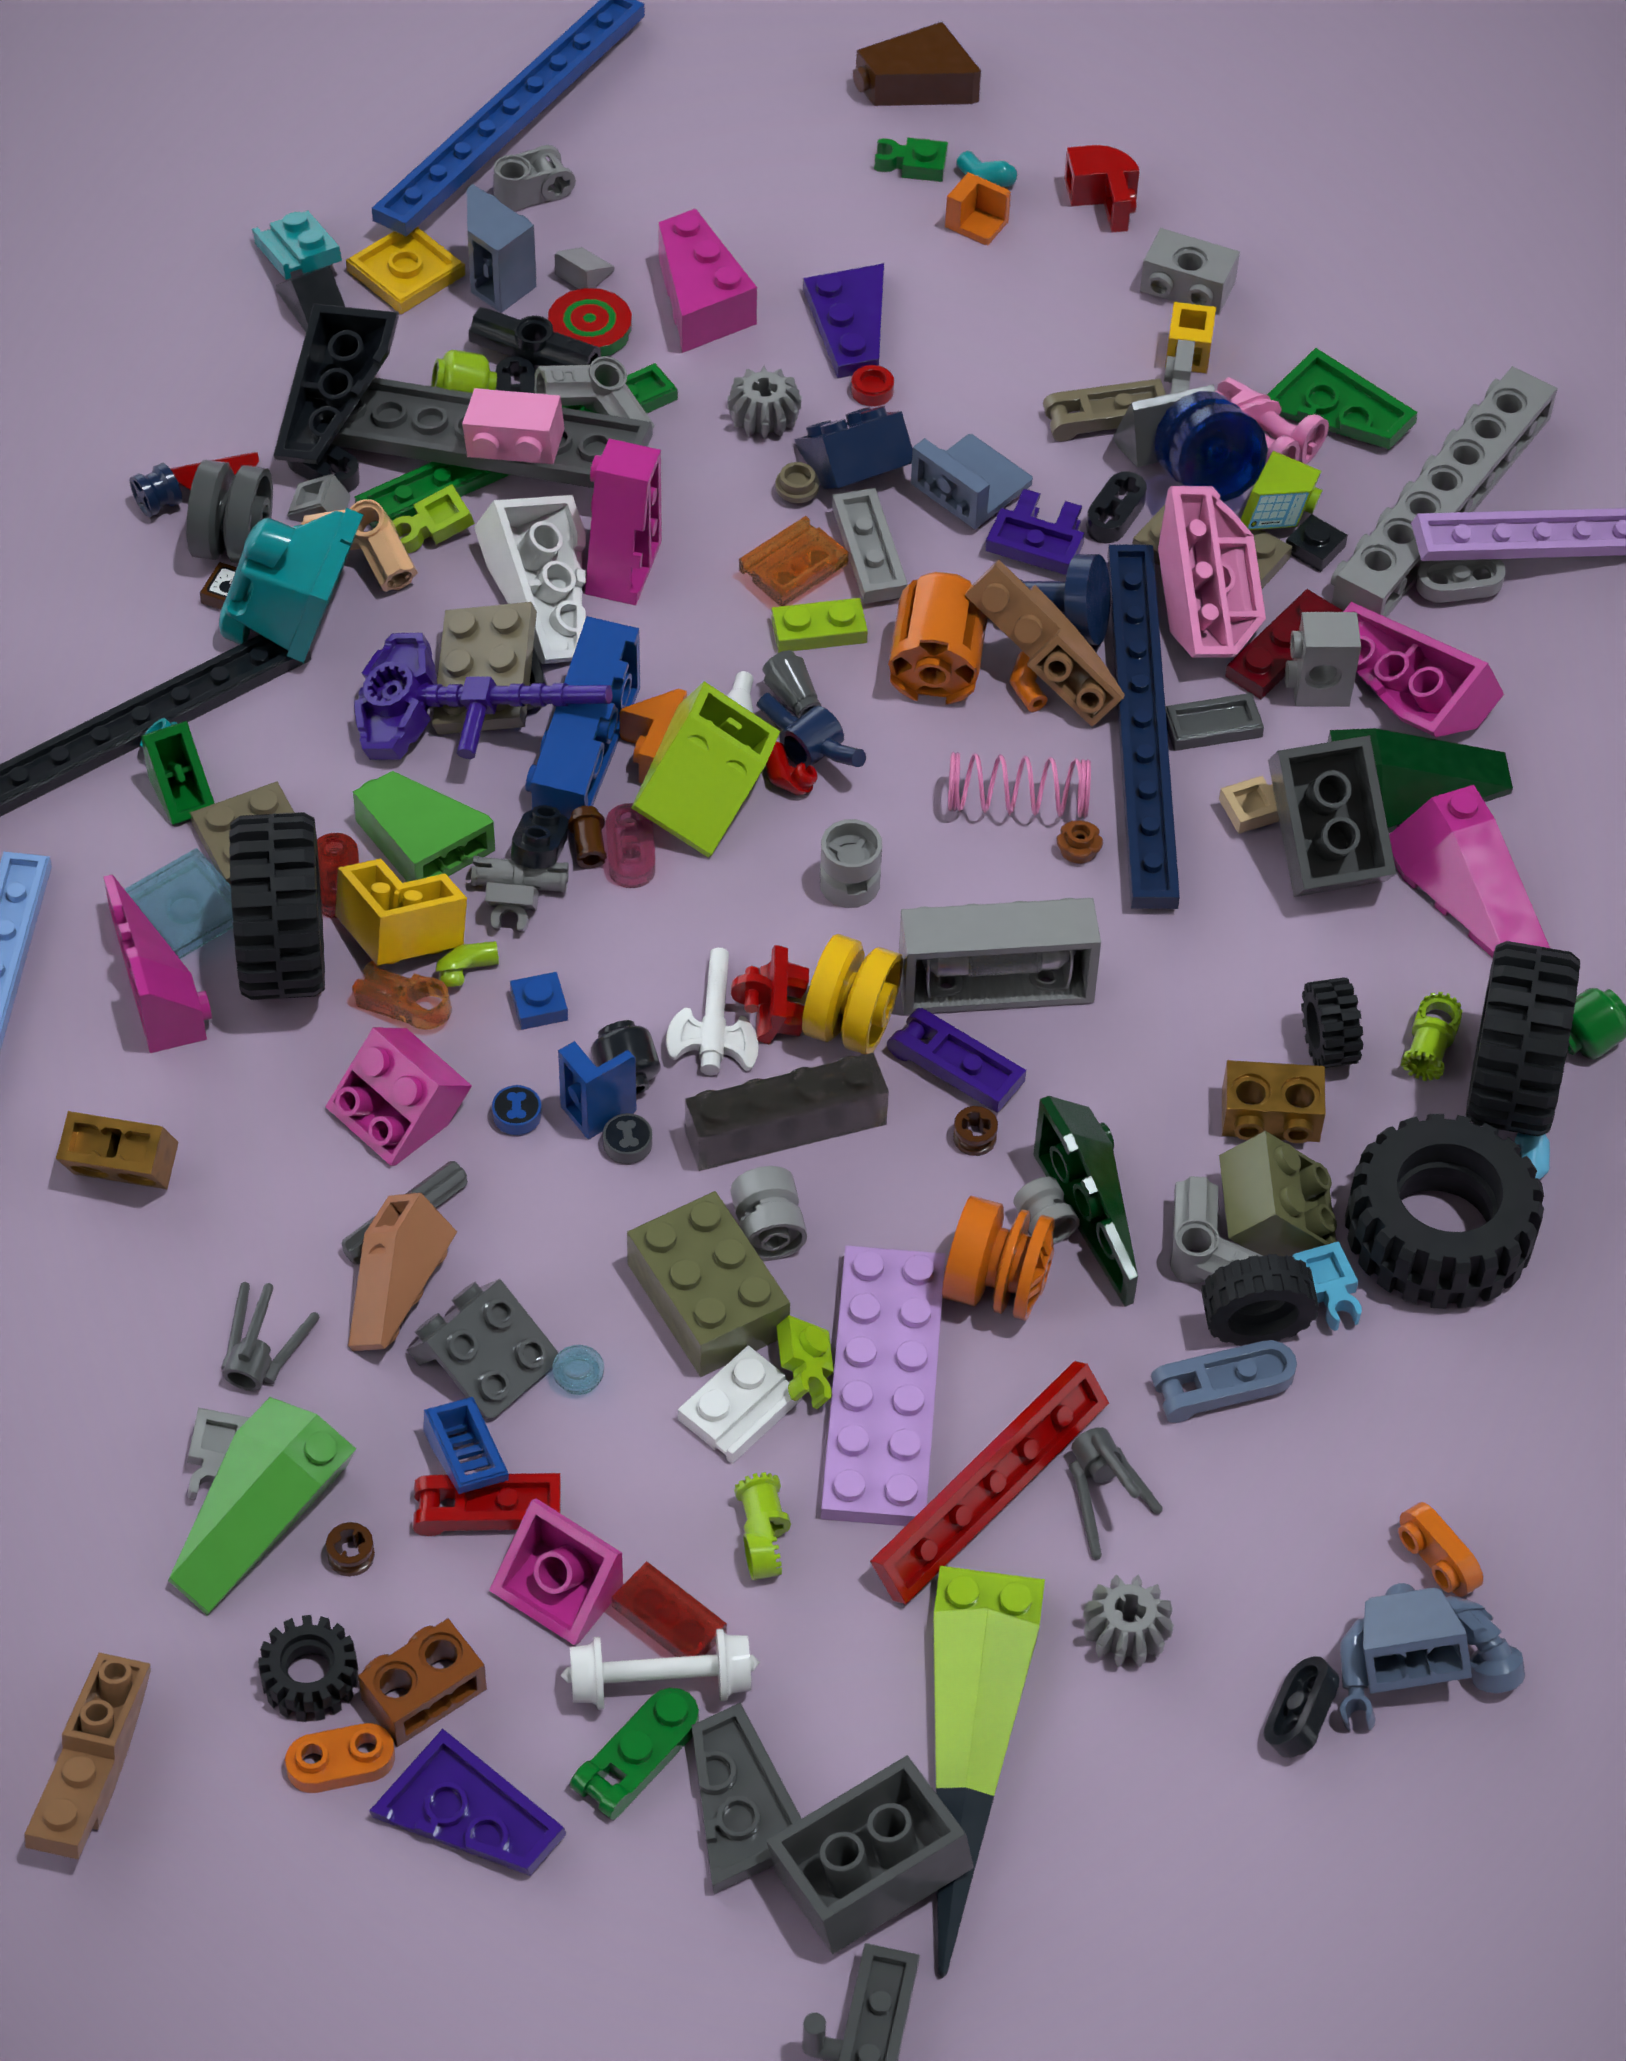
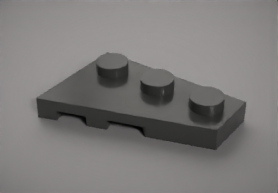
(739, 1796)

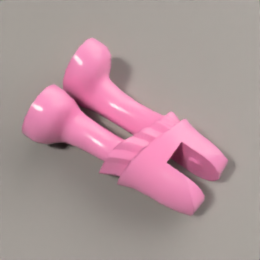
(1293, 441)

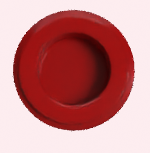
(872, 385)

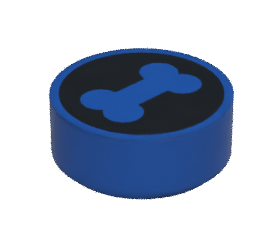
(516, 1110)

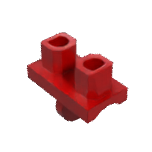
(767, 991)

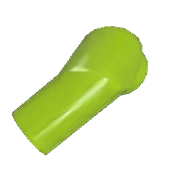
(466, 956)

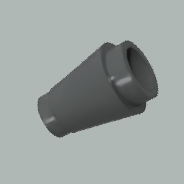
(791, 682)

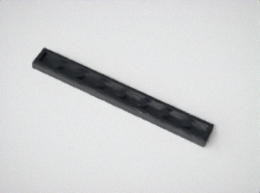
(121, 727)

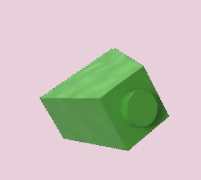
(420, 827)

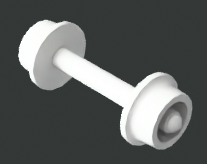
(730, 1663)

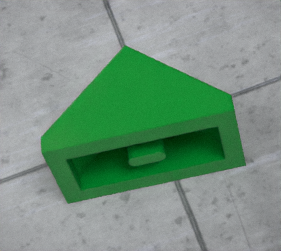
(176, 771)

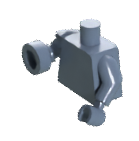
(1420, 1641)

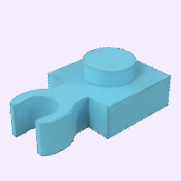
(1333, 1281)

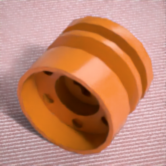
(998, 1258)

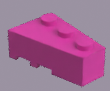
(624, 520)

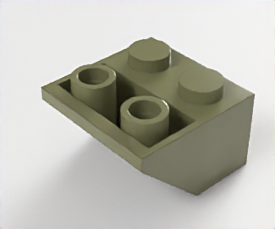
(1276, 1197)

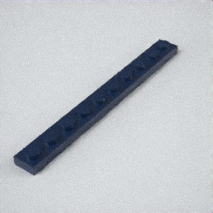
(1143, 729)

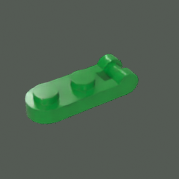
(638, 1751)

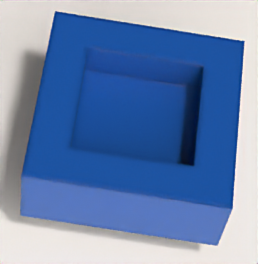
(539, 1000)

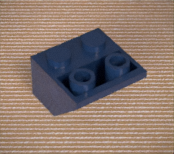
(856, 449)

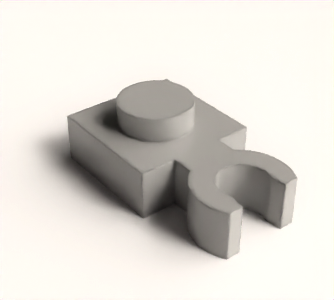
(1179, 368)
(209, 1444)

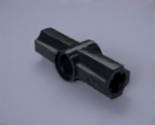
(530, 339)

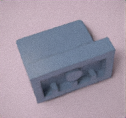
(967, 478)

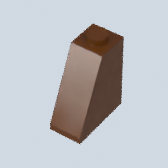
(918, 70)

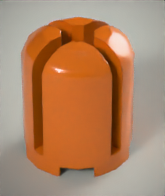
(937, 639)

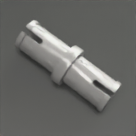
(509, 872)

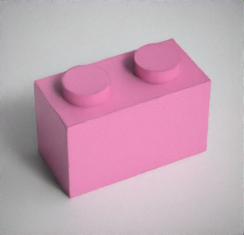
(513, 426)

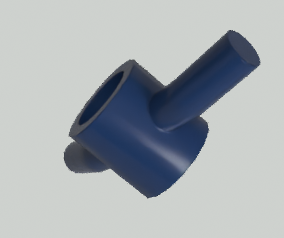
(811, 735)

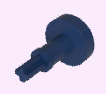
(1083, 596)

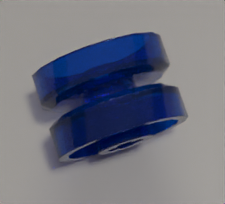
(1211, 443)

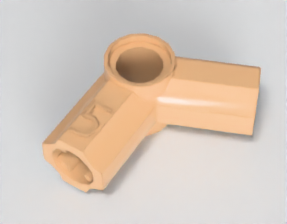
(380, 546)

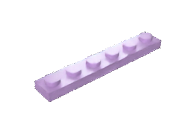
(1520, 534)

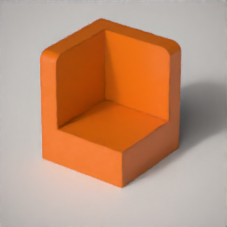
(977, 208)

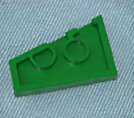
(1344, 399)

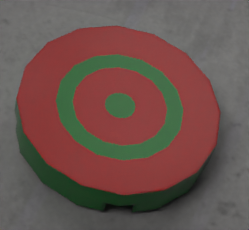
(593, 318)

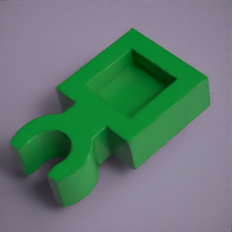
(918, 158)

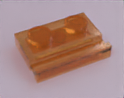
(793, 561)

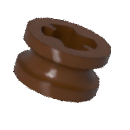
(987, 1125)
(346, 1533)

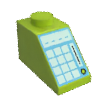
(1282, 494)

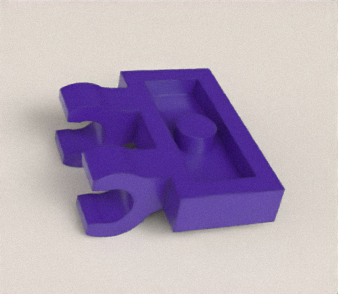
(1036, 541)

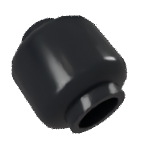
(627, 1036)

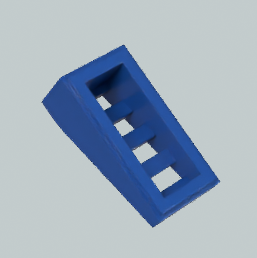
(454, 1419)

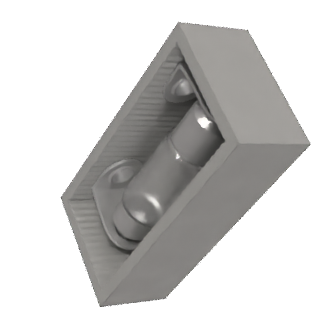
(999, 955)

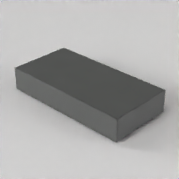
(1213, 721)

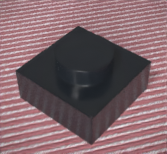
(1316, 542)

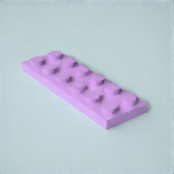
(883, 1386)

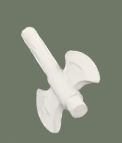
(712, 1035)

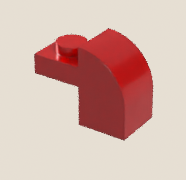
(1103, 177)

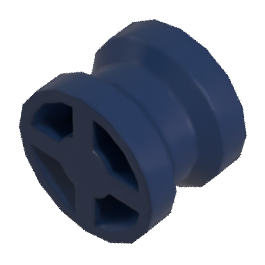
(156, 489)

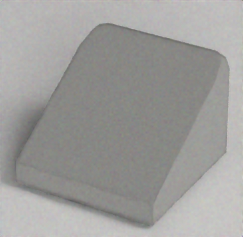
(581, 267)
(318, 496)

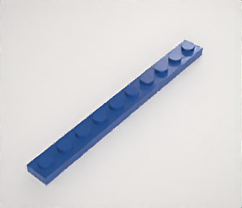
(506, 115)

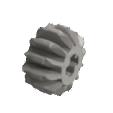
(764, 402)
(1125, 1638)

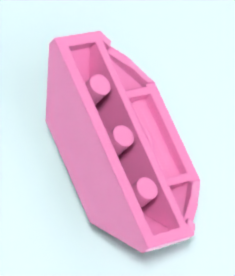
(1208, 574)

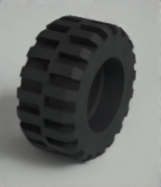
(277, 906)
(1523, 1038)
(1455, 1160)

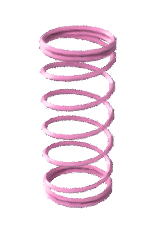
(1084, 774)

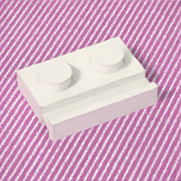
(738, 1404)

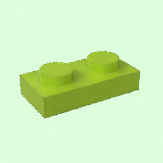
(819, 625)

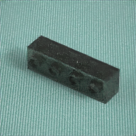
(786, 1111)

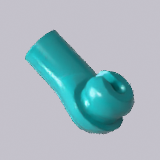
(994, 171)

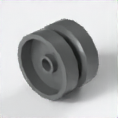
(226, 508)

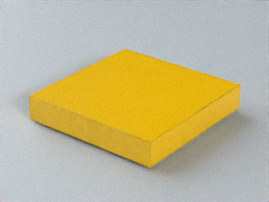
(405, 268)

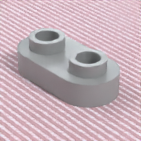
(1460, 579)

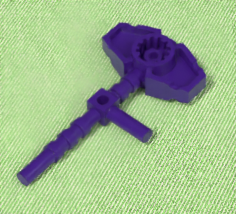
(404, 685)

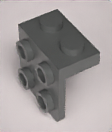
(486, 1346)

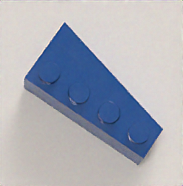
(585, 736)

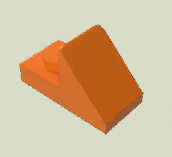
(647, 724)

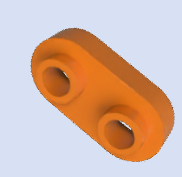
(1443, 1551)
(340, 1761)

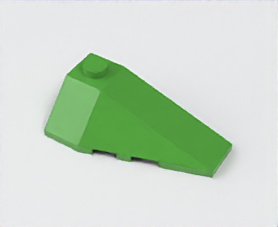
(263, 1486)

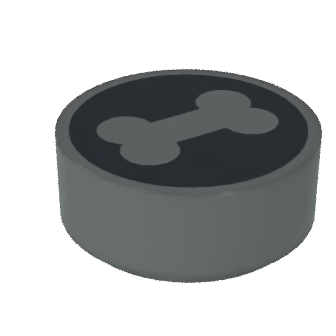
(627, 1138)

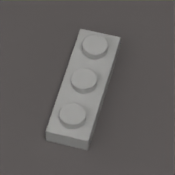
(869, 545)

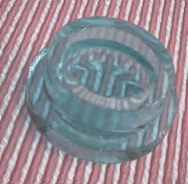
(578, 1369)

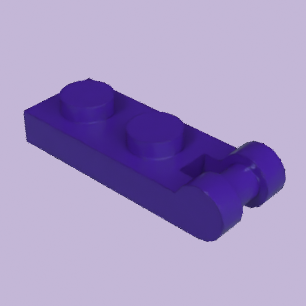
(957, 1059)

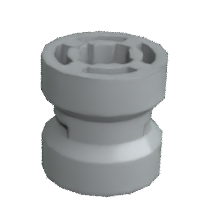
(1046, 1198)

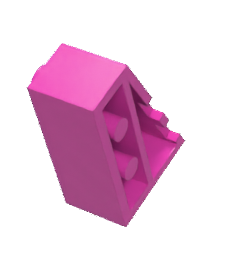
(704, 282)

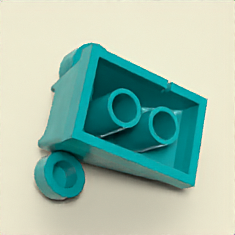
(287, 580)

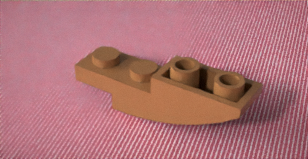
(1050, 640)
(91, 1757)

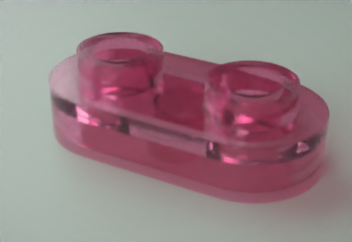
(630, 841)

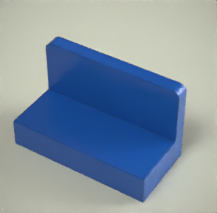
(595, 1093)

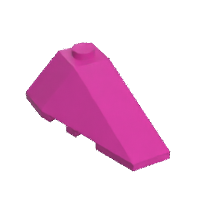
(1422, 677)
(1464, 865)

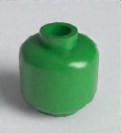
(1597, 1023)

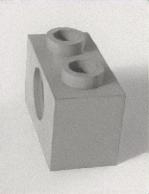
(1189, 270)
(1324, 659)

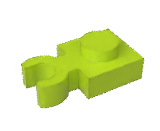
(437, 516)
(808, 1354)

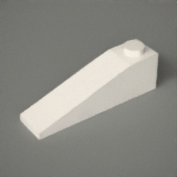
(537, 558)

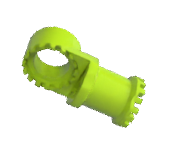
(1432, 1037)
(763, 1523)

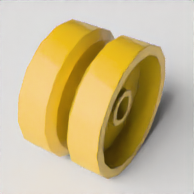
(852, 994)

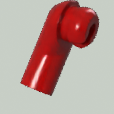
(790, 778)

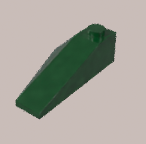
(1420, 768)
(1082, 1160)

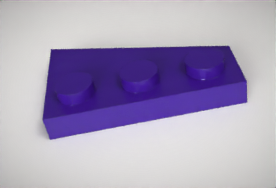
(848, 315)
(470, 1807)

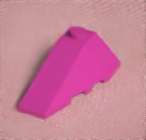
(160, 982)

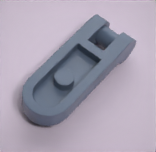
(1224, 1378)

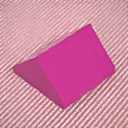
(558, 1573)

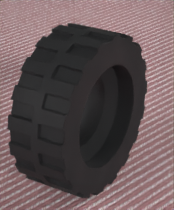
(1259, 1299)

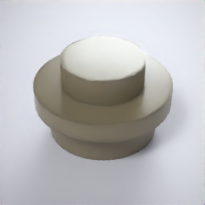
(797, 482)

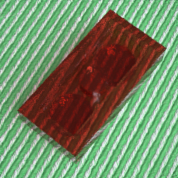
(667, 1613)

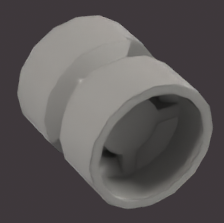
(850, 863)
(769, 1211)

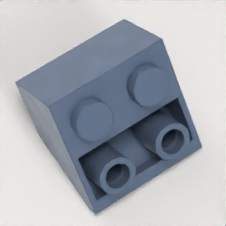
(499, 251)

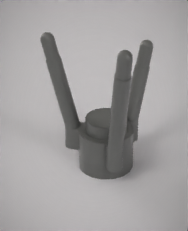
(249, 1360)
(1102, 1461)

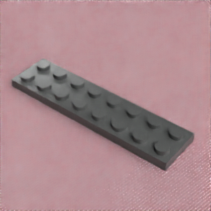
(428, 426)

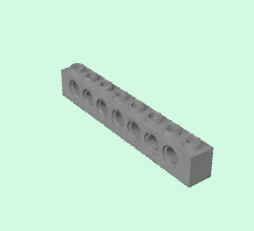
(1451, 482)

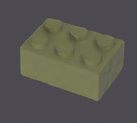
(707, 1282)

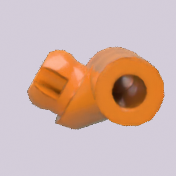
(1025, 685)

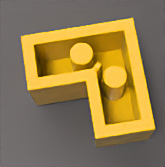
(396, 917)

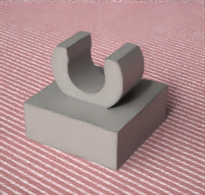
(511, 899)

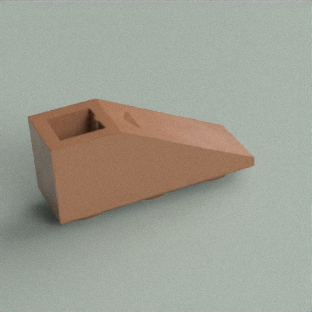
(395, 1263)

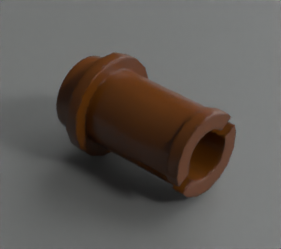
(587, 826)

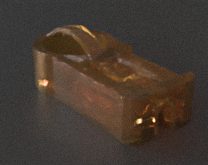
(397, 997)

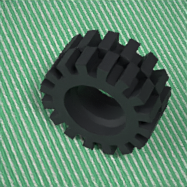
(1332, 1022)
(301, 1641)

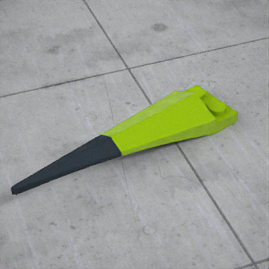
(981, 1662)

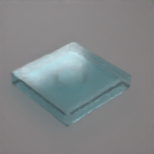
(185, 902)

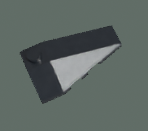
(333, 371)

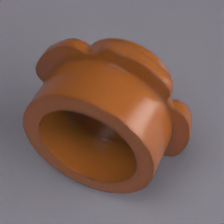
(1079, 850)

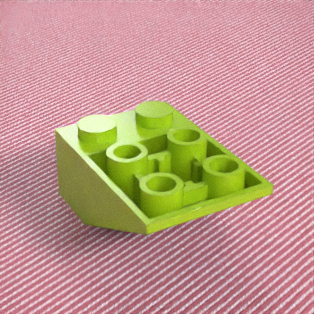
(705, 768)

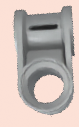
(527, 176)

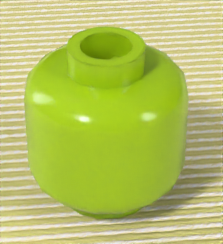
(463, 372)

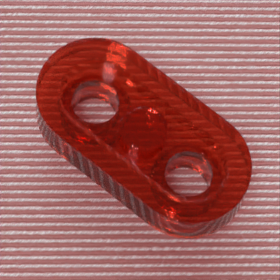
(345, 855)

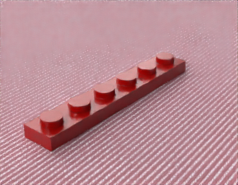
(989, 1482)

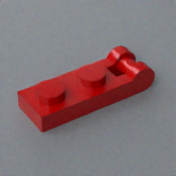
(486, 1508)

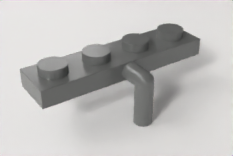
(876, 2010)

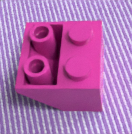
(397, 1093)

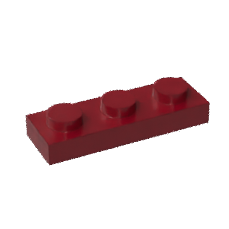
(1264, 660)

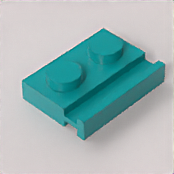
(297, 244)

